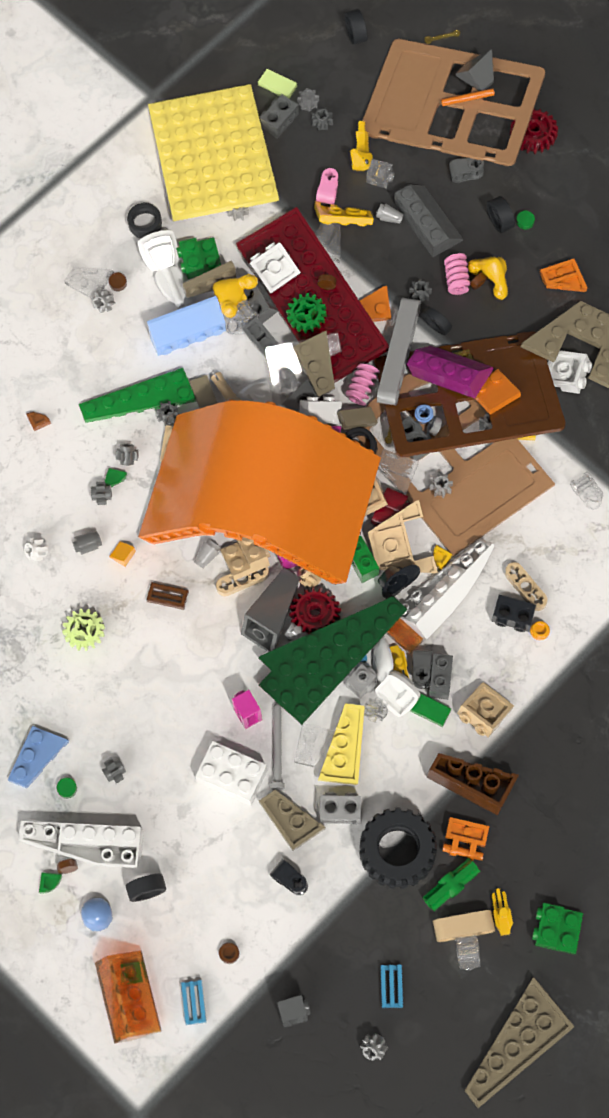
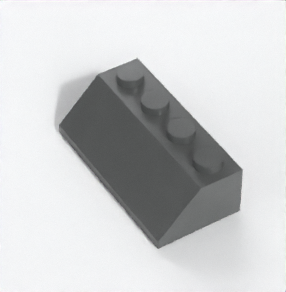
(426, 219)

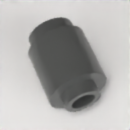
(87, 542)

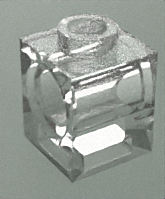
(380, 173)
(468, 952)

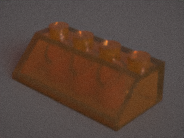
(128, 1006)

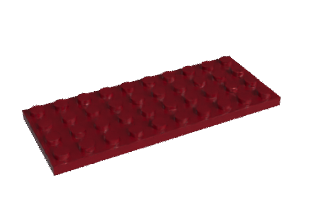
(345, 314)

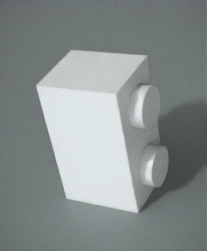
(323, 410)

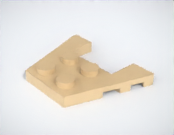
(391, 542)

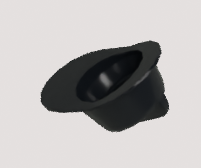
(397, 578)

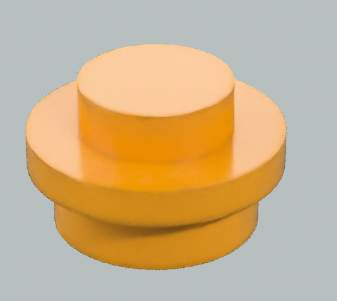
(539, 630)

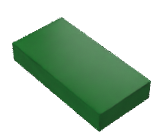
(431, 710)

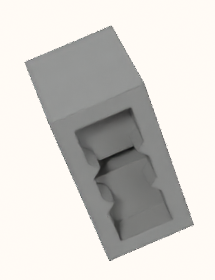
(340, 814)

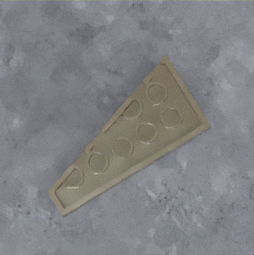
(525, 1036)

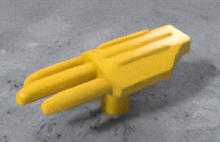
(399, 660)
(502, 915)

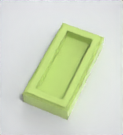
(277, 83)

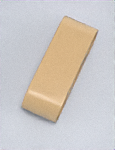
(464, 925)

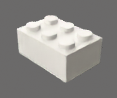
(231, 773)

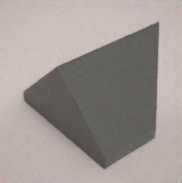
(478, 71)

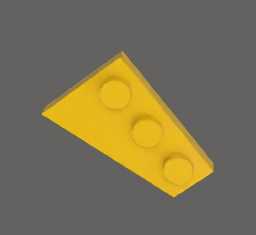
(344, 217)

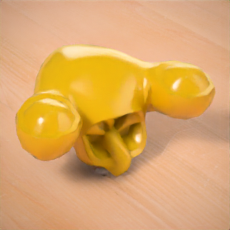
(495, 270)
(231, 292)

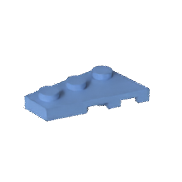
(35, 755)

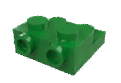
(198, 256)
(557, 928)

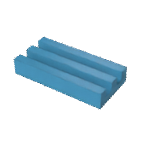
(391, 978)
(191, 984)

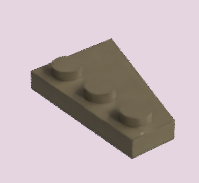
(205, 282)
(316, 363)
(292, 822)

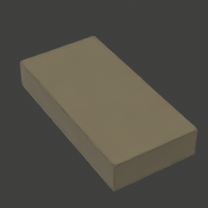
(203, 391)
(357, 418)

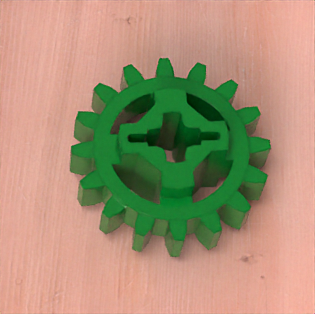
(315, 309)

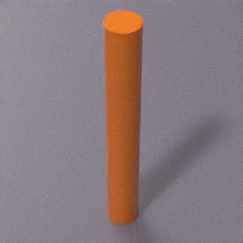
(467, 97)

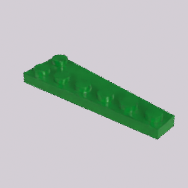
(140, 397)

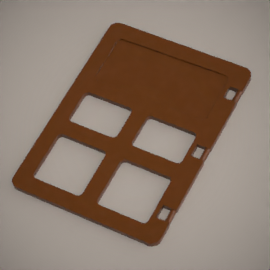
(529, 415)

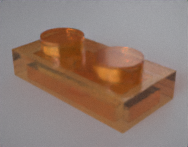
(405, 636)

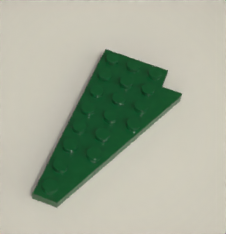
(317, 663)

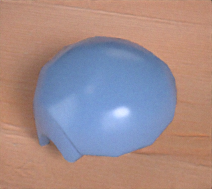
(96, 914)

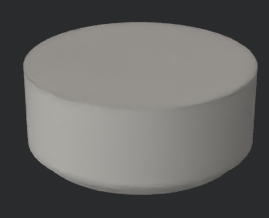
(434, 426)

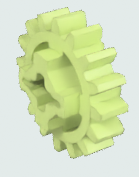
(90, 625)

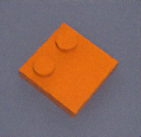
(497, 392)

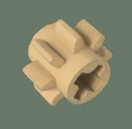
(308, 578)

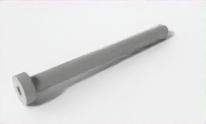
(277, 784)

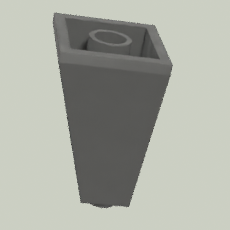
(268, 614)

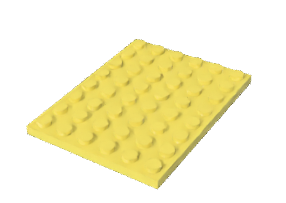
(212, 152)

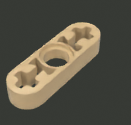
(521, 572)
(231, 589)

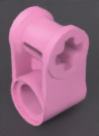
(328, 187)

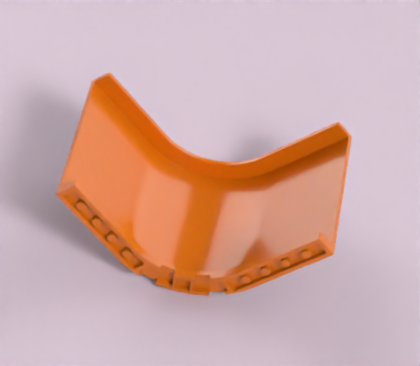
(264, 479)

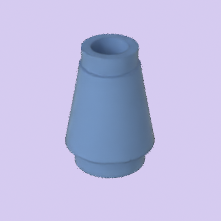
(424, 410)

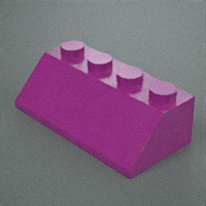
(449, 370)

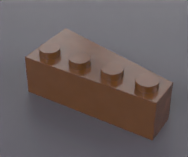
(474, 782)

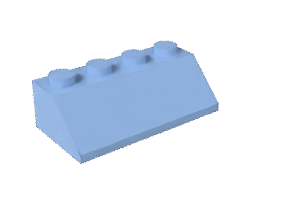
(186, 326)

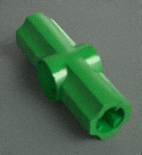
(451, 884)

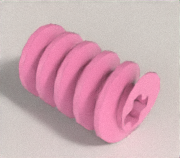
(457, 274)
(361, 382)

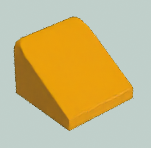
(123, 553)

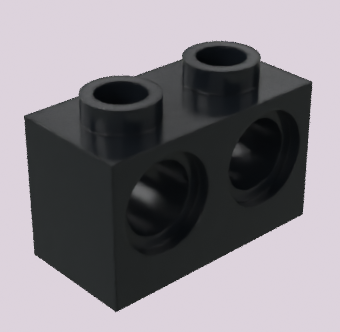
(515, 608)

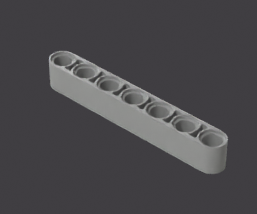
(398, 351)

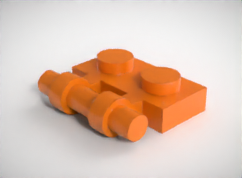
(468, 833)

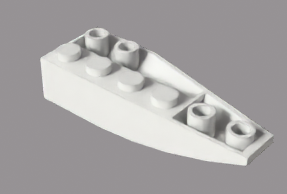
(444, 591)
(87, 842)

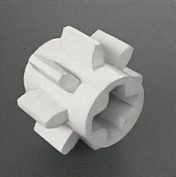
(36, 549)

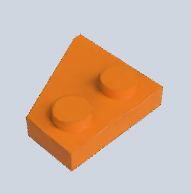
(564, 277)
(377, 305)

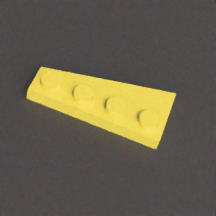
(344, 752)

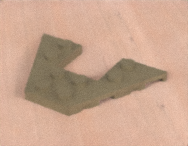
(582, 323)

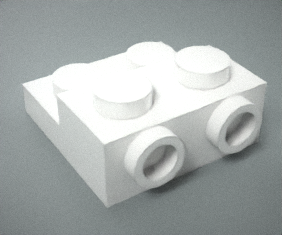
(274, 267)
(570, 371)

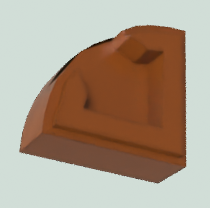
(38, 420)

